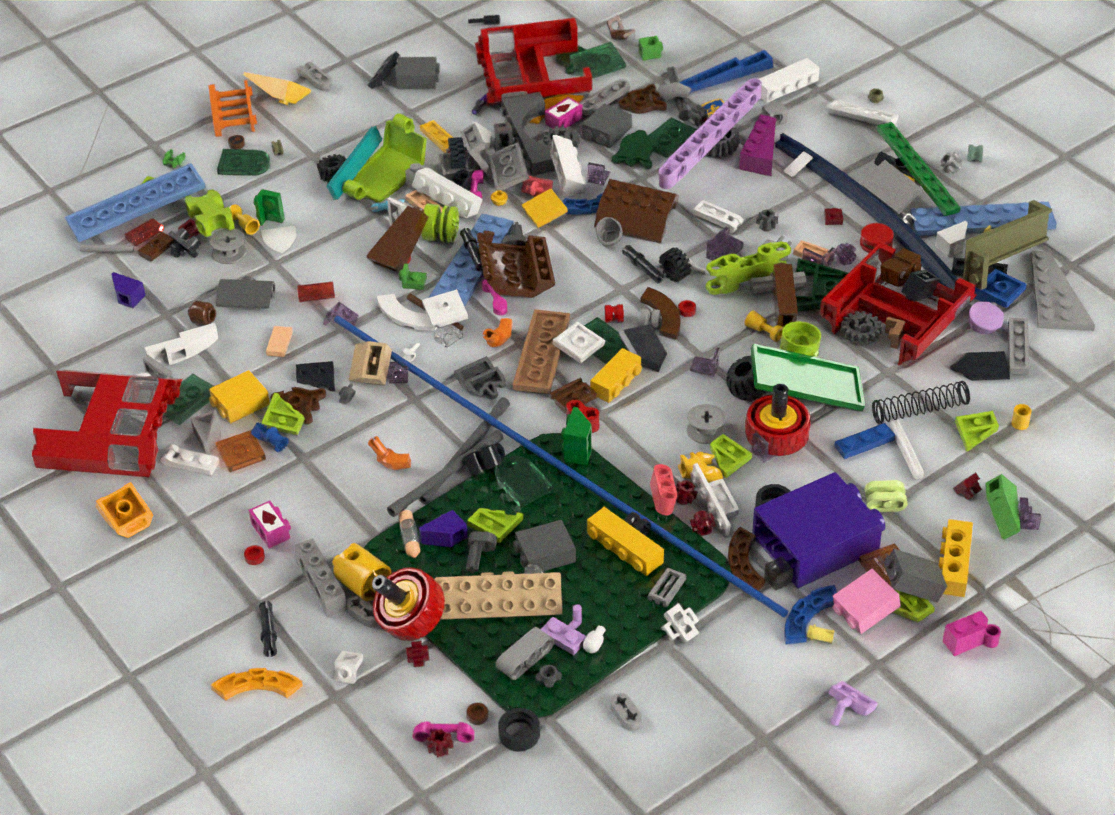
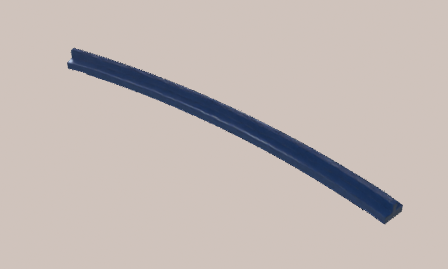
(876, 209)

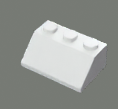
(567, 166)

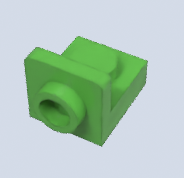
(412, 280)

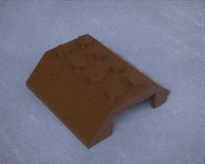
(637, 208)
(516, 268)

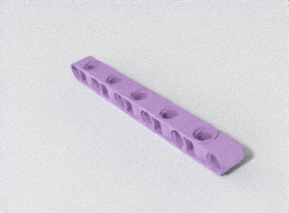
(709, 134)

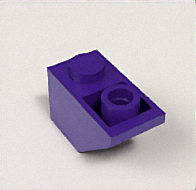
(128, 290)
(444, 530)

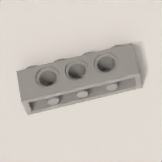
(320, 577)

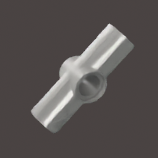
(765, 284)

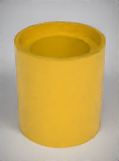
(1021, 416)

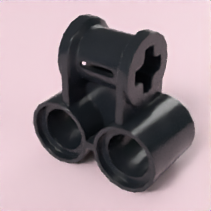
(485, 458)

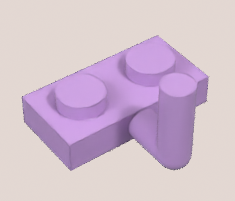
(565, 635)
(850, 697)

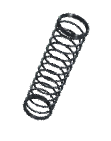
(882, 409)

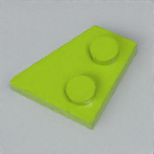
(976, 428)
(494, 522)
(913, 607)

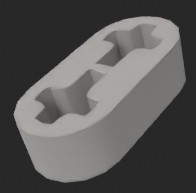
(361, 613)
(622, 713)

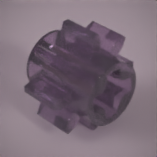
(845, 253)

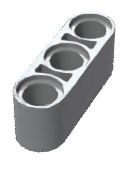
(524, 653)

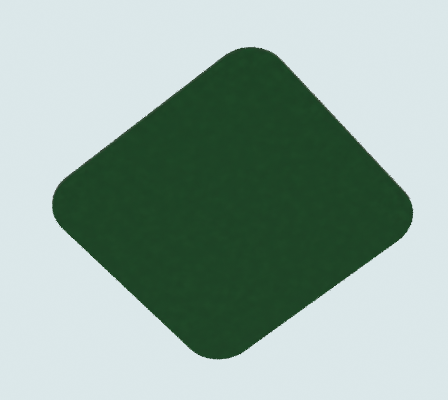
(598, 581)

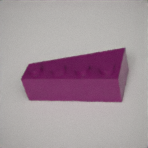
(759, 148)

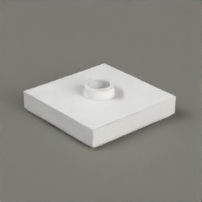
(445, 309)
(578, 342)

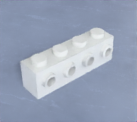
(788, 79)
(446, 192)

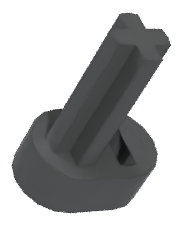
(517, 236)
(477, 543)

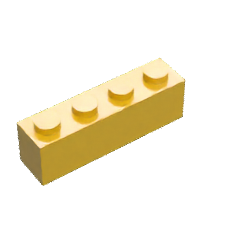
(625, 541)

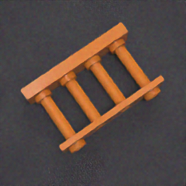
(217, 105)

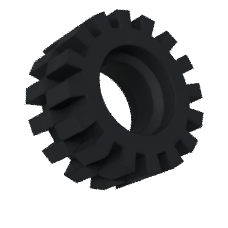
(329, 166)
(675, 264)

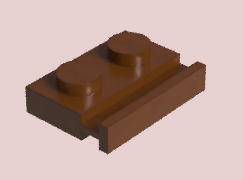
(573, 391)

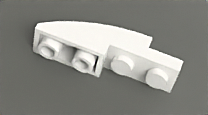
(189, 344)

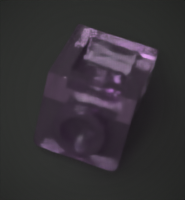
(1028, 520)

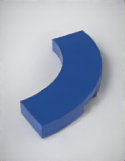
(582, 206)
(804, 611)

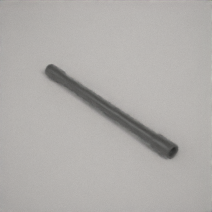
(496, 412)
(402, 503)

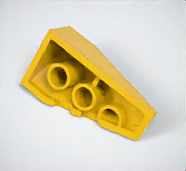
(280, 89)

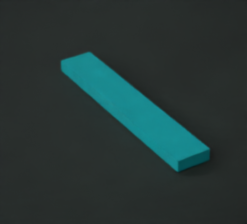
(354, 162)

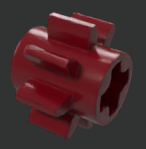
(685, 492)
(703, 523)
(417, 653)
(439, 743)

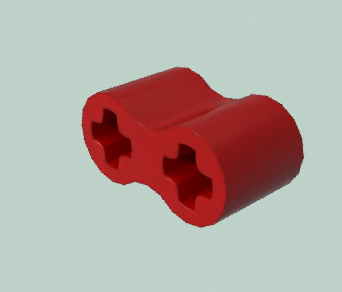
(590, 413)

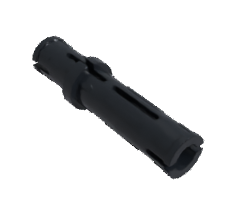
(470, 244)
(639, 260)
(268, 634)

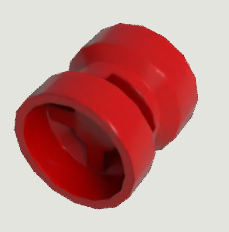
(618, 313)

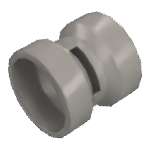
(645, 317)

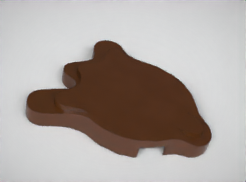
(643, 100)
(303, 400)

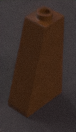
(399, 240)
(784, 294)

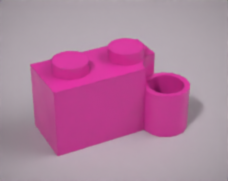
(970, 633)

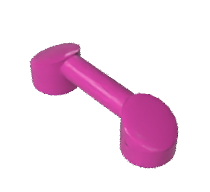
(477, 177)
(499, 302)
(464, 732)

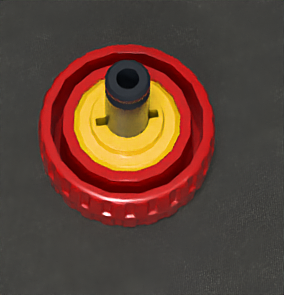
(780, 421)
(407, 603)

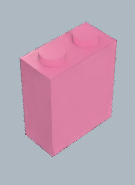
(866, 601)

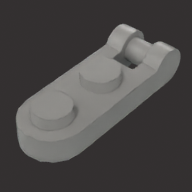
(314, 75)

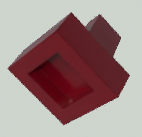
(967, 485)

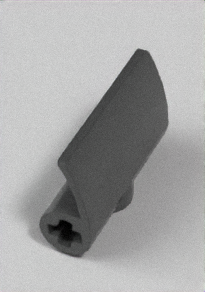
(245, 293)

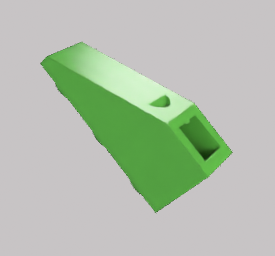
(1004, 505)

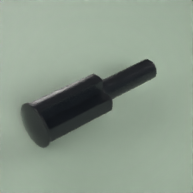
(487, 20)

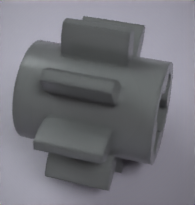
(697, 115)
(767, 220)

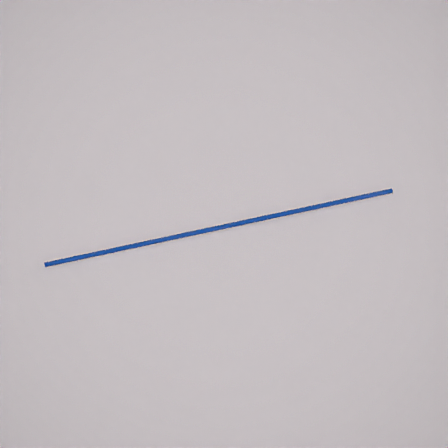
(572, 473)

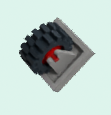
(456, 159)

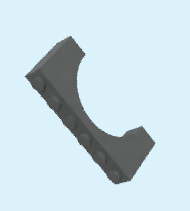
(518, 113)

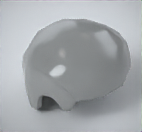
(609, 231)

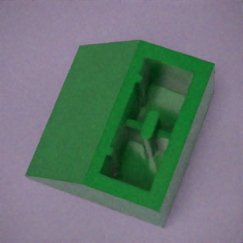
(577, 438)

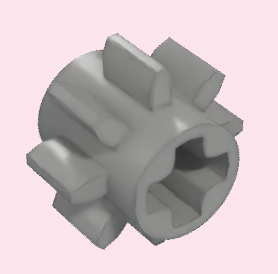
(951, 163)

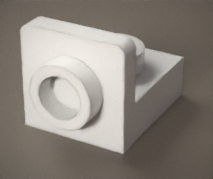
(346, 666)

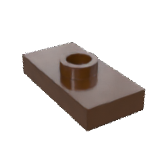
(156, 246)

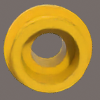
(499, 197)

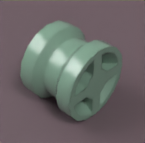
(975, 153)

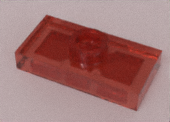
(144, 232)
(316, 291)

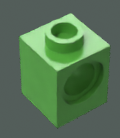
(650, 48)

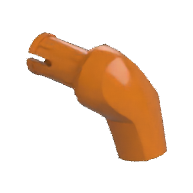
(500, 335)
(388, 457)

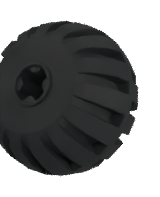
(741, 380)

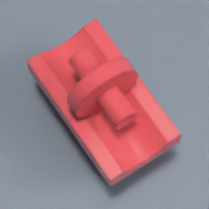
(536, 185)

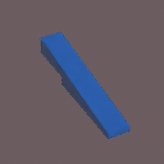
(730, 71)

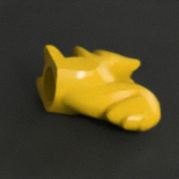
(703, 459)

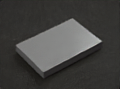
(508, 167)
(891, 187)

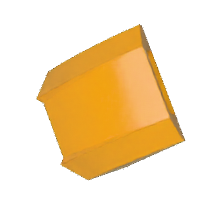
(125, 511)

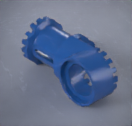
(270, 435)

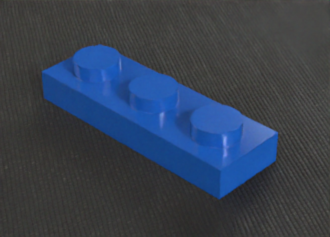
(864, 441)

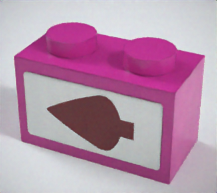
(563, 113)
(269, 524)

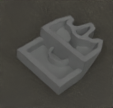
(481, 377)

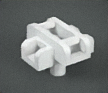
(681, 623)

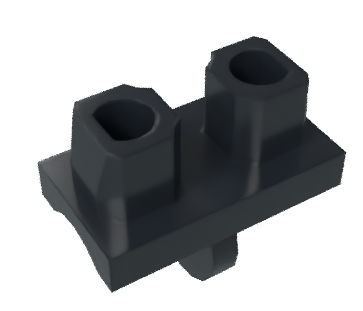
(181, 245)

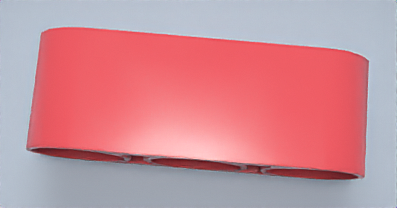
(663, 489)

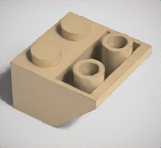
(370, 363)

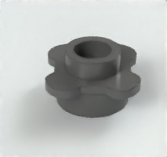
(346, 393)
(548, 670)

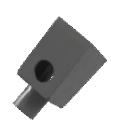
(502, 135)

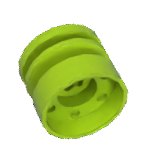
(441, 223)
(801, 338)

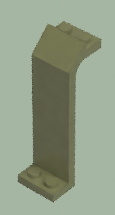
(1004, 242)

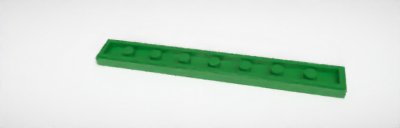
(918, 169)

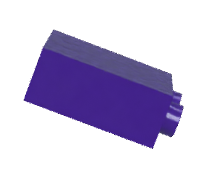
(818, 528)

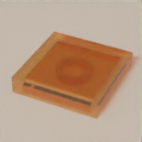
(240, 451)

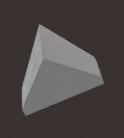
(206, 430)

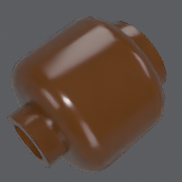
(202, 313)

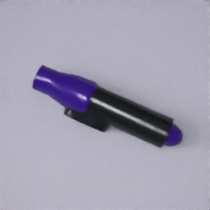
(479, 104)

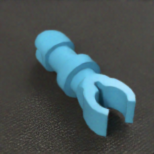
(382, 206)

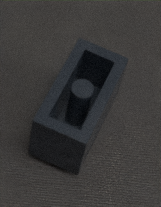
(920, 285)

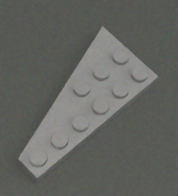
(1054, 297)

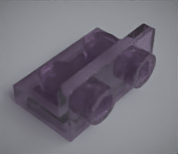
(723, 245)

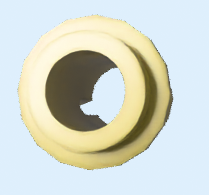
(820, 634)

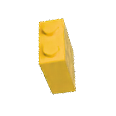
(239, 396)

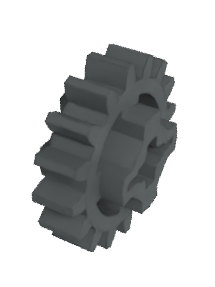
(562, 132)
(861, 327)

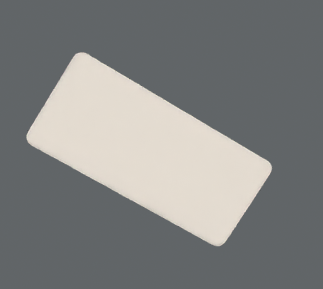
(798, 164)

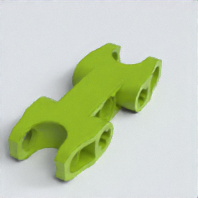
(209, 212)
(737, 270)

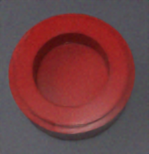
(687, 308)
(254, 555)

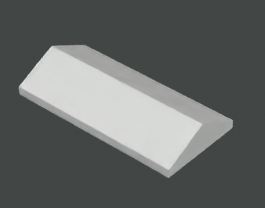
(861, 113)

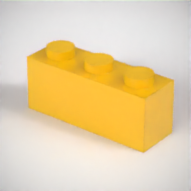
(616, 375)

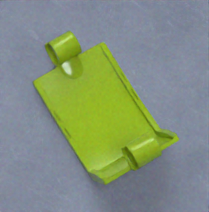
(386, 168)

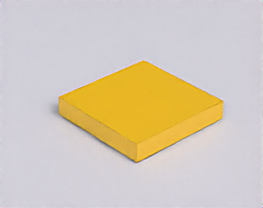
(544, 208)

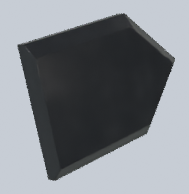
(646, 344)
(983, 366)

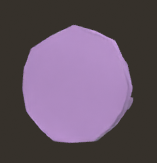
(985, 317)

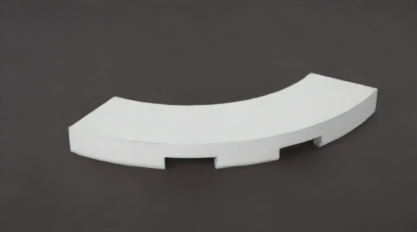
(400, 315)

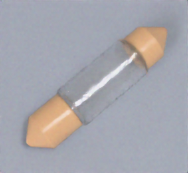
(409, 533)

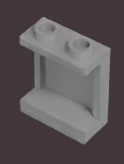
(475, 146)

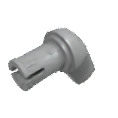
(673, 90)

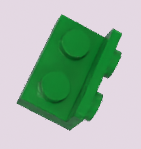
(269, 206)

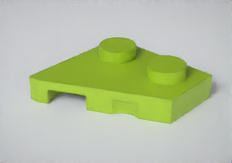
(282, 416)
(729, 454)

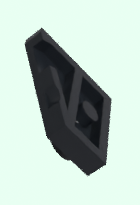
(316, 374)

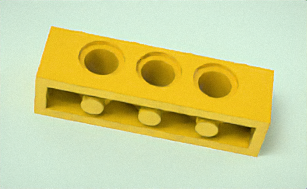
(956, 556)

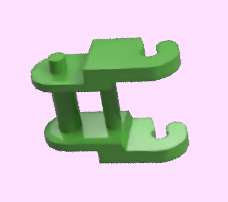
(176, 161)

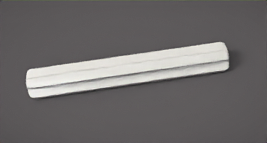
(906, 449)

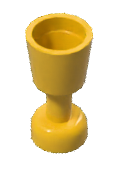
(247, 222)
(759, 323)

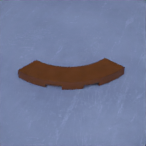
(668, 311)
(739, 561)

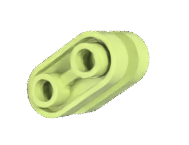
(886, 495)

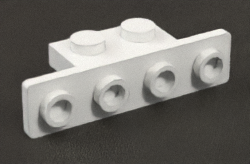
(717, 497)

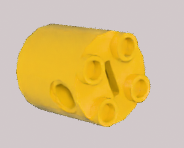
(357, 570)

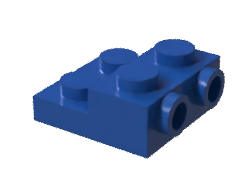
(1000, 289)

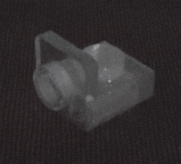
(447, 335)

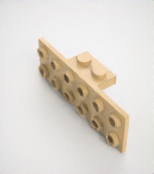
(501, 595)

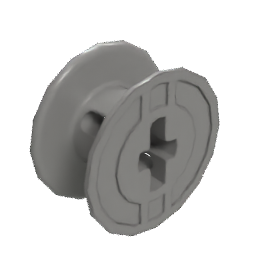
(228, 246)
(705, 423)

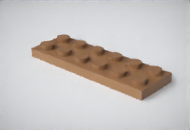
(539, 355)

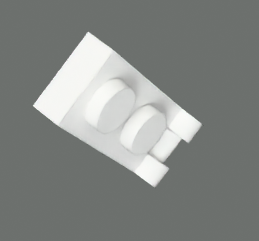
(718, 215)
(190, 460)

